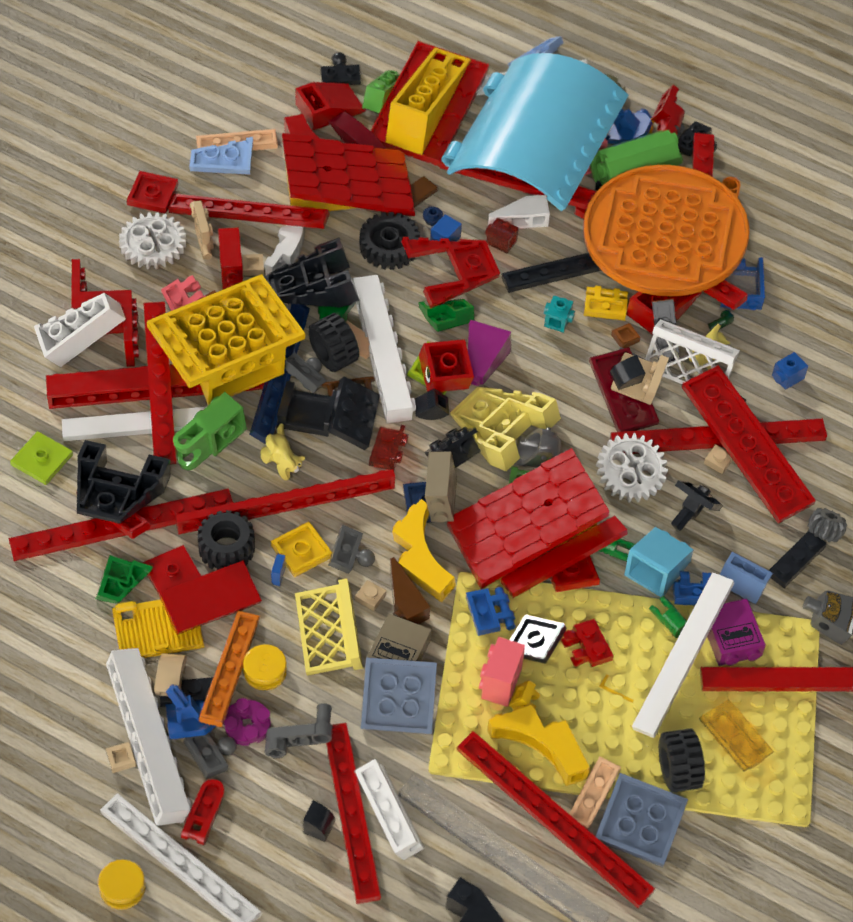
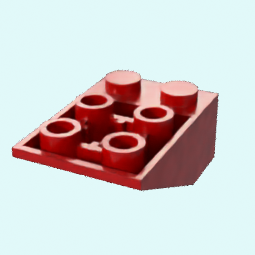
(325, 101)

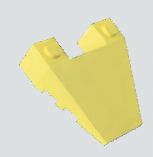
(502, 419)

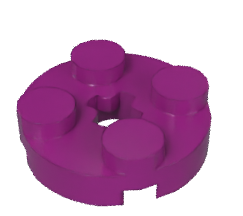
(247, 709)

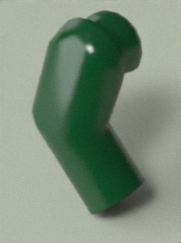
(725, 320)

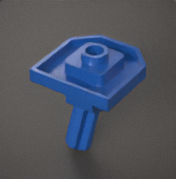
(629, 126)
(184, 715)

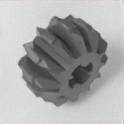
(827, 525)

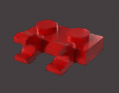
(593, 644)

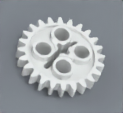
(164, 233)
(614, 474)

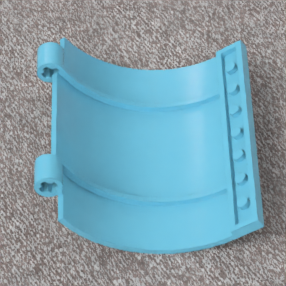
(541, 124)

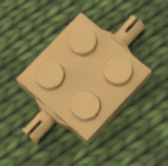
(202, 229)

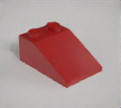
(641, 308)

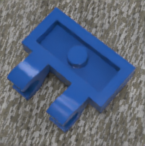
(686, 592)

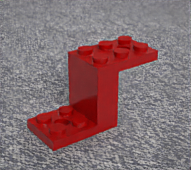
(80, 294)

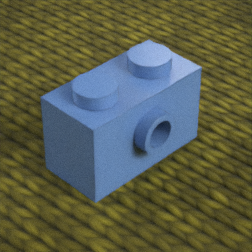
(748, 577)

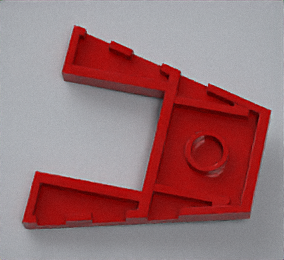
(469, 258)

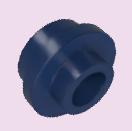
(432, 215)

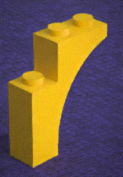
(417, 560)
(553, 741)

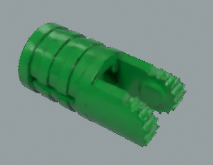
(612, 550)
(671, 618)

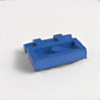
(483, 612)

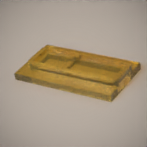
(736, 735)

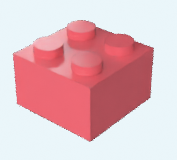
(501, 671)

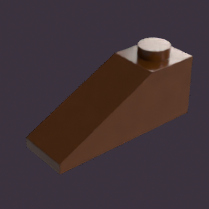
(407, 599)

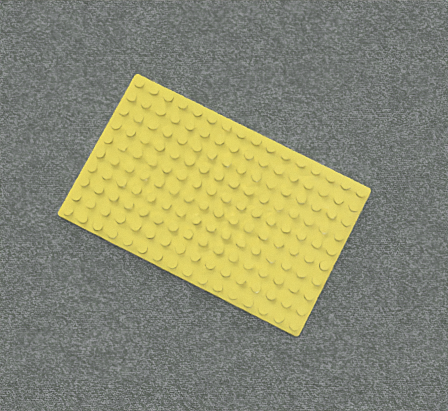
(603, 721)

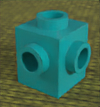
(558, 313)

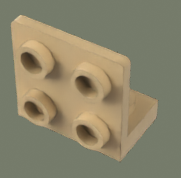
(647, 389)

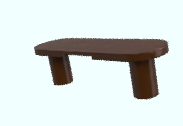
(367, 381)

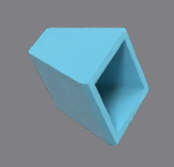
(657, 561)

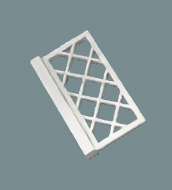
(691, 341)

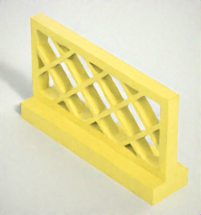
(348, 630)

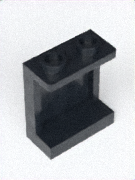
(305, 411)

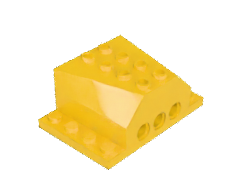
(229, 338)

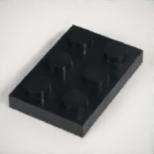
(354, 413)

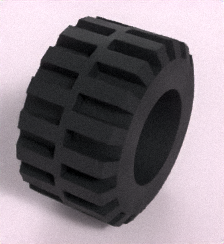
(333, 342)
(225, 526)
(681, 760)

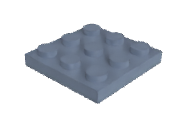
(398, 695)
(641, 819)

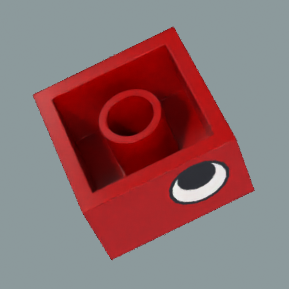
(446, 365)

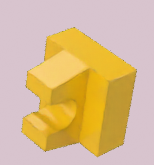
(523, 694)

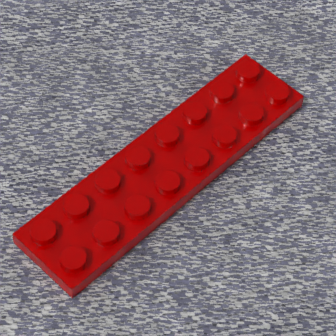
(748, 444)

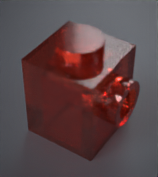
(502, 235)

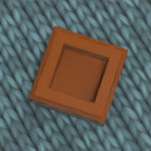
(625, 336)

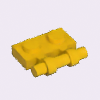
(606, 303)

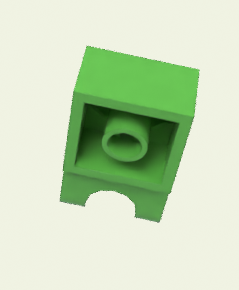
(210, 431)

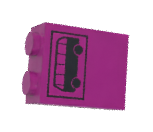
(736, 634)

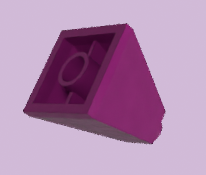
(487, 349)

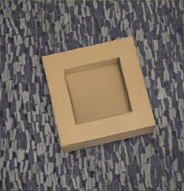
(253, 264)
(718, 459)
(370, 595)
(120, 757)

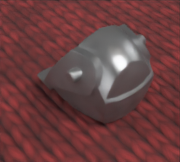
(538, 447)

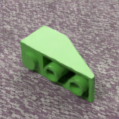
(379, 90)

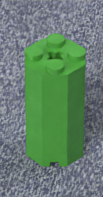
(648, 150)

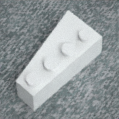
(78, 329)

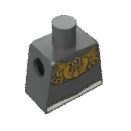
(832, 615)

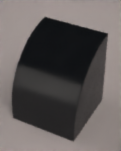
(628, 373)
(432, 405)
(318, 821)

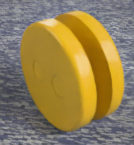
(264, 667)
(121, 884)

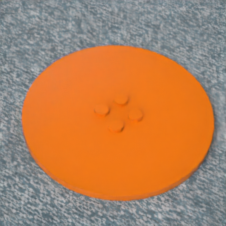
(666, 230)

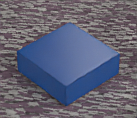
(278, 569)

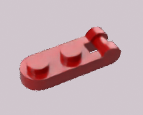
(204, 811)

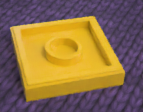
(302, 549)

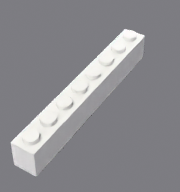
(383, 350)
(148, 737)

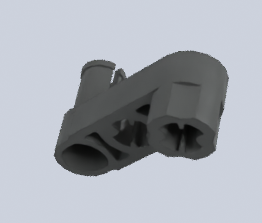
(300, 735)

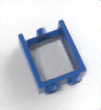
(750, 281)

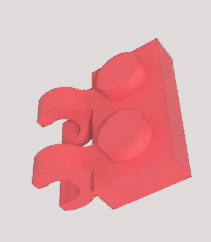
(177, 291)

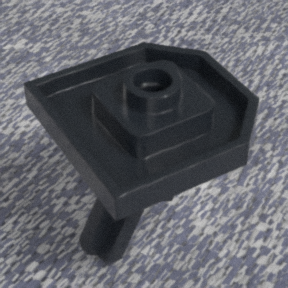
(697, 499)

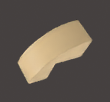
(169, 672)

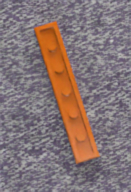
(229, 669)

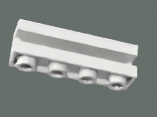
(389, 809)

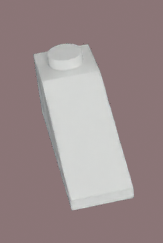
(525, 212)

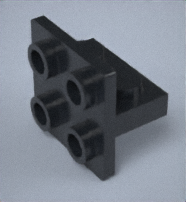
(457, 442)

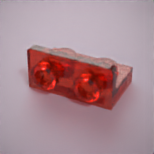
(387, 448)

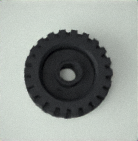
(382, 240)

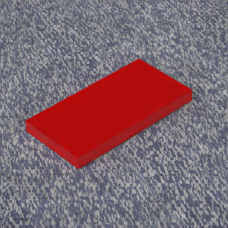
(209, 597)

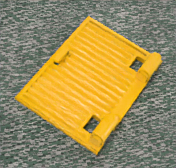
(152, 630)

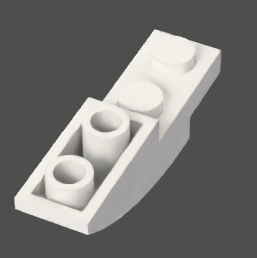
(287, 249)

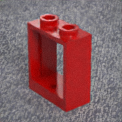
(230, 257)

